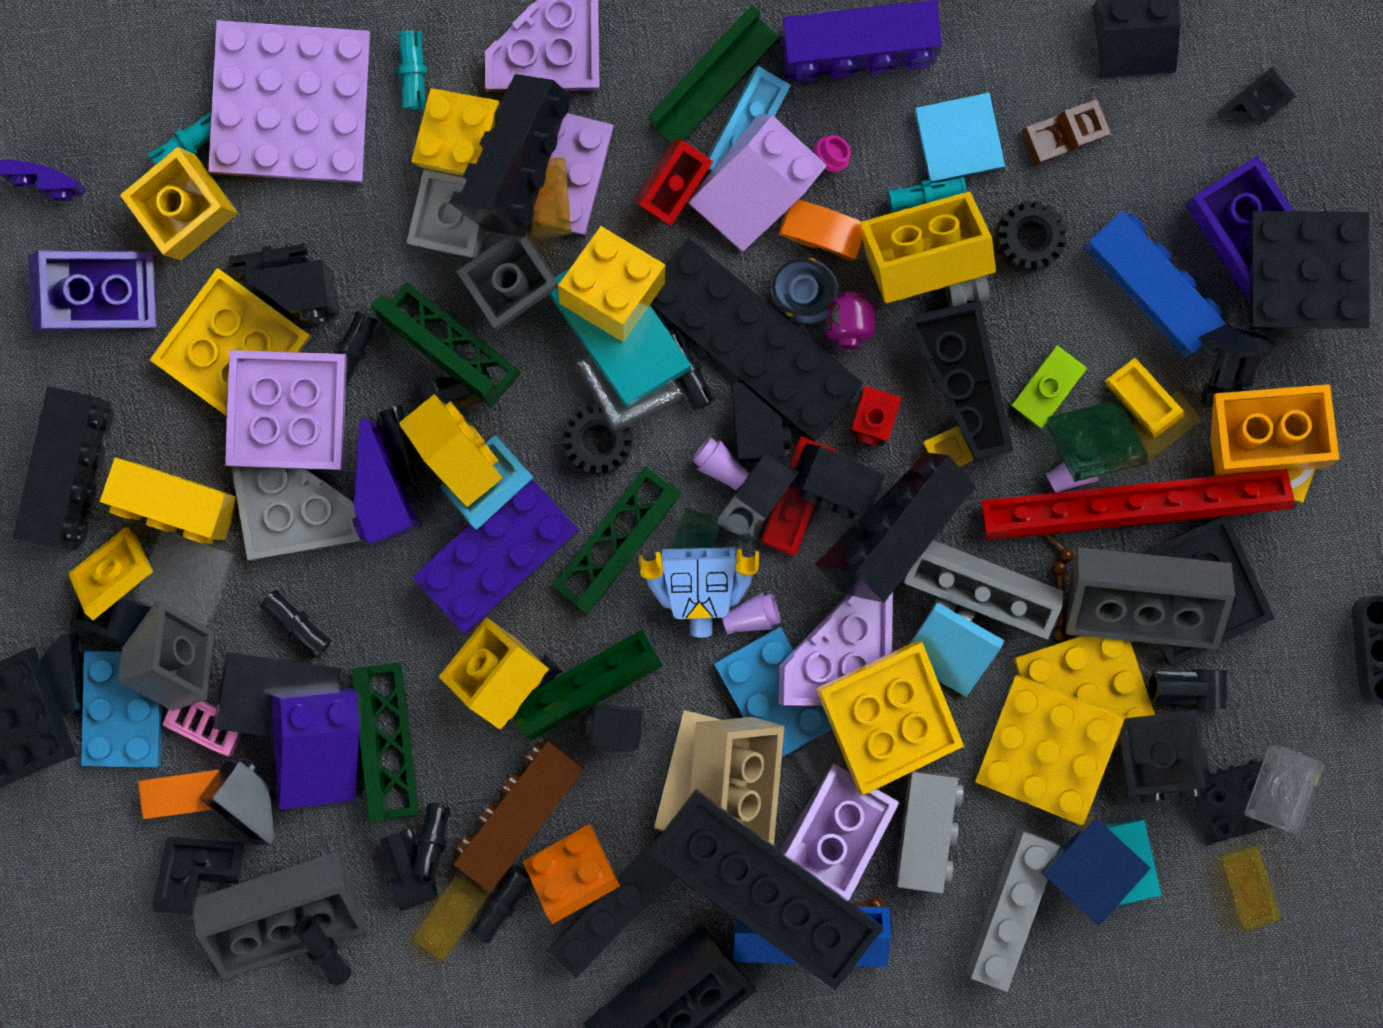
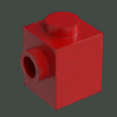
(874, 416)

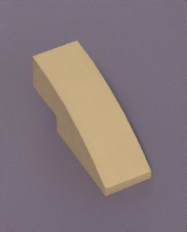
(678, 778)

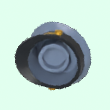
(803, 290)

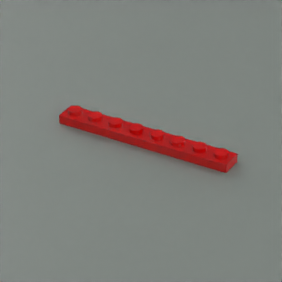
(1137, 504)

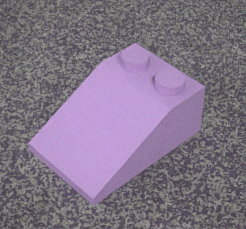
(756, 181)
(839, 831)

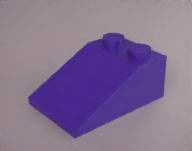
(91, 290)
(379, 495)
(315, 746)

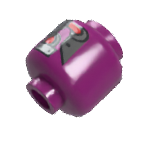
(850, 320)

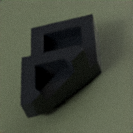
(1259, 99)

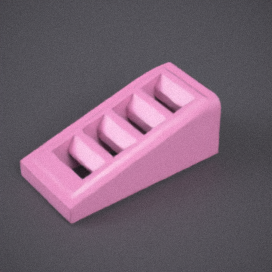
(225, 748)

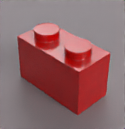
(673, 181)

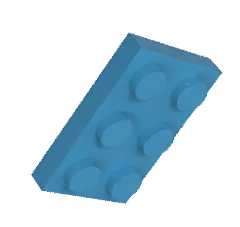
(754, 685)
(117, 722)

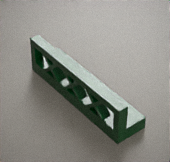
(713, 77)
(442, 350)
(629, 547)
(586, 685)
(371, 745)

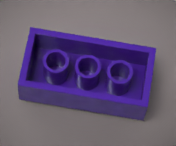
(860, 41)
(1224, 215)
(491, 562)

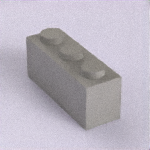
(928, 831)

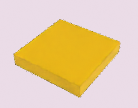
(110, 573)

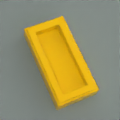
(1144, 398)

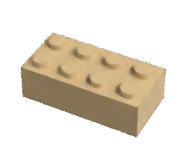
(740, 769)

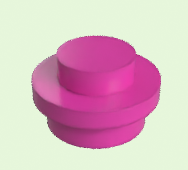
(833, 152)

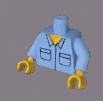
(699, 583)

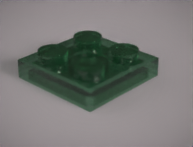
(1097, 440)

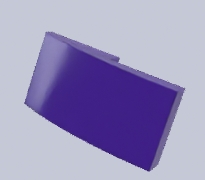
(49, 181)

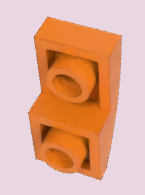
(822, 228)
(174, 794)

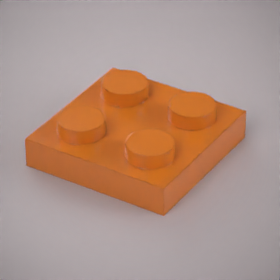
(571, 873)

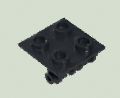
(1225, 803)

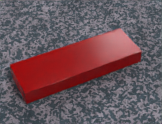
(790, 514)

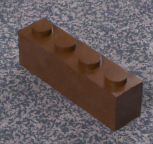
(519, 814)

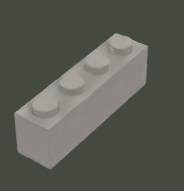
(987, 588)
(1011, 910)

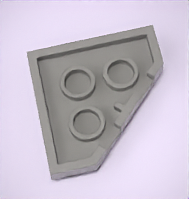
(290, 512)

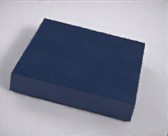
(1095, 870)

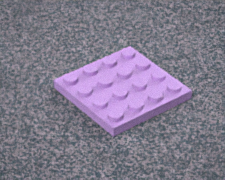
(289, 102)

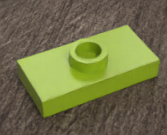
(1048, 387)

